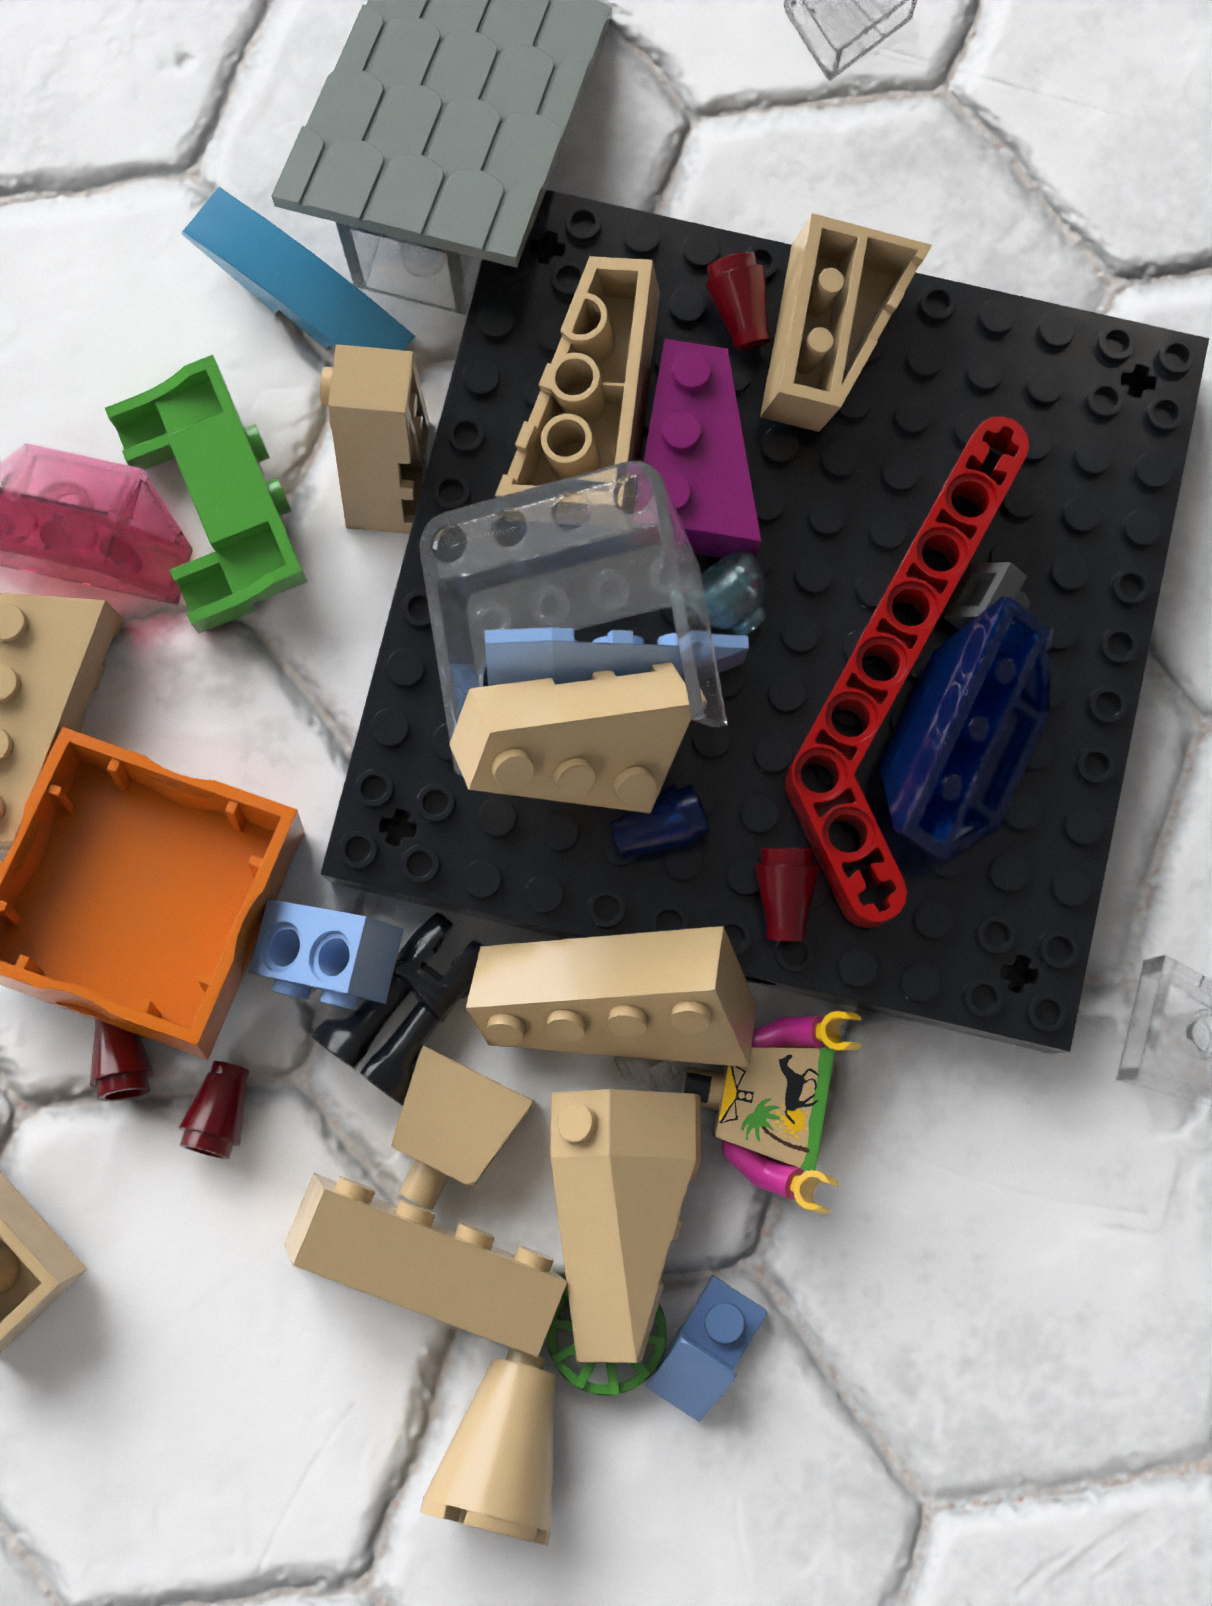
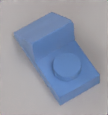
(706, 1349)

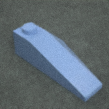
(555, 654)

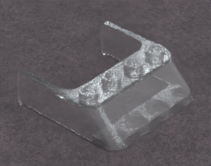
(565, 560)

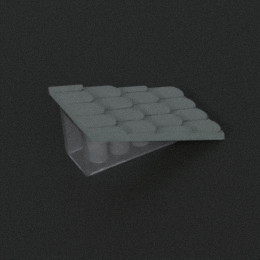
(442, 137)

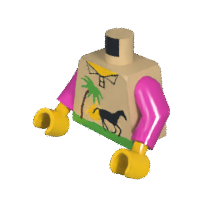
(777, 1105)

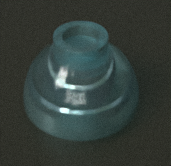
(734, 593)

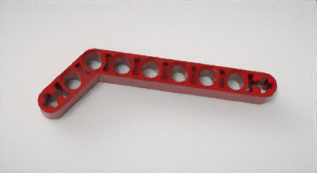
(899, 646)

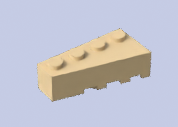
(47, 674)
(618, 996)
(423, 1264)

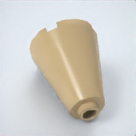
(502, 1454)

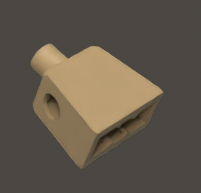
(452, 1125)

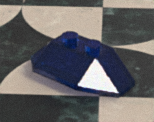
(969, 731)

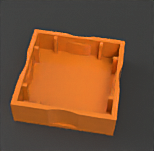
(139, 891)

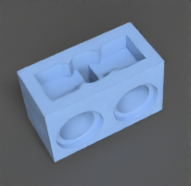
(325, 951)

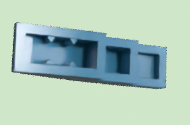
(290, 277)

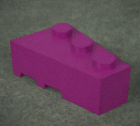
(701, 449)

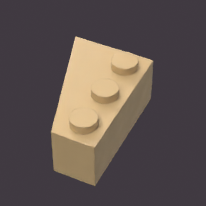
(831, 313)
(377, 435)
(575, 741)

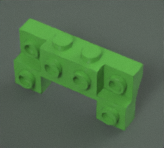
(220, 462)

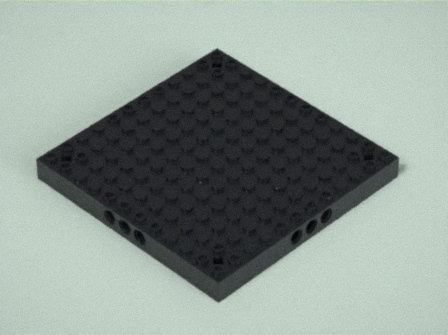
(834, 525)

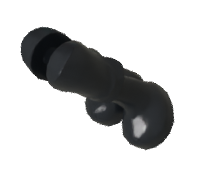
(436, 996)

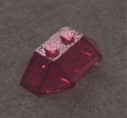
(88, 523)

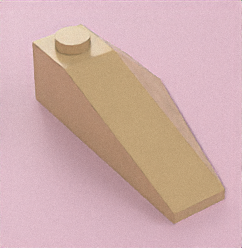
(619, 1195)

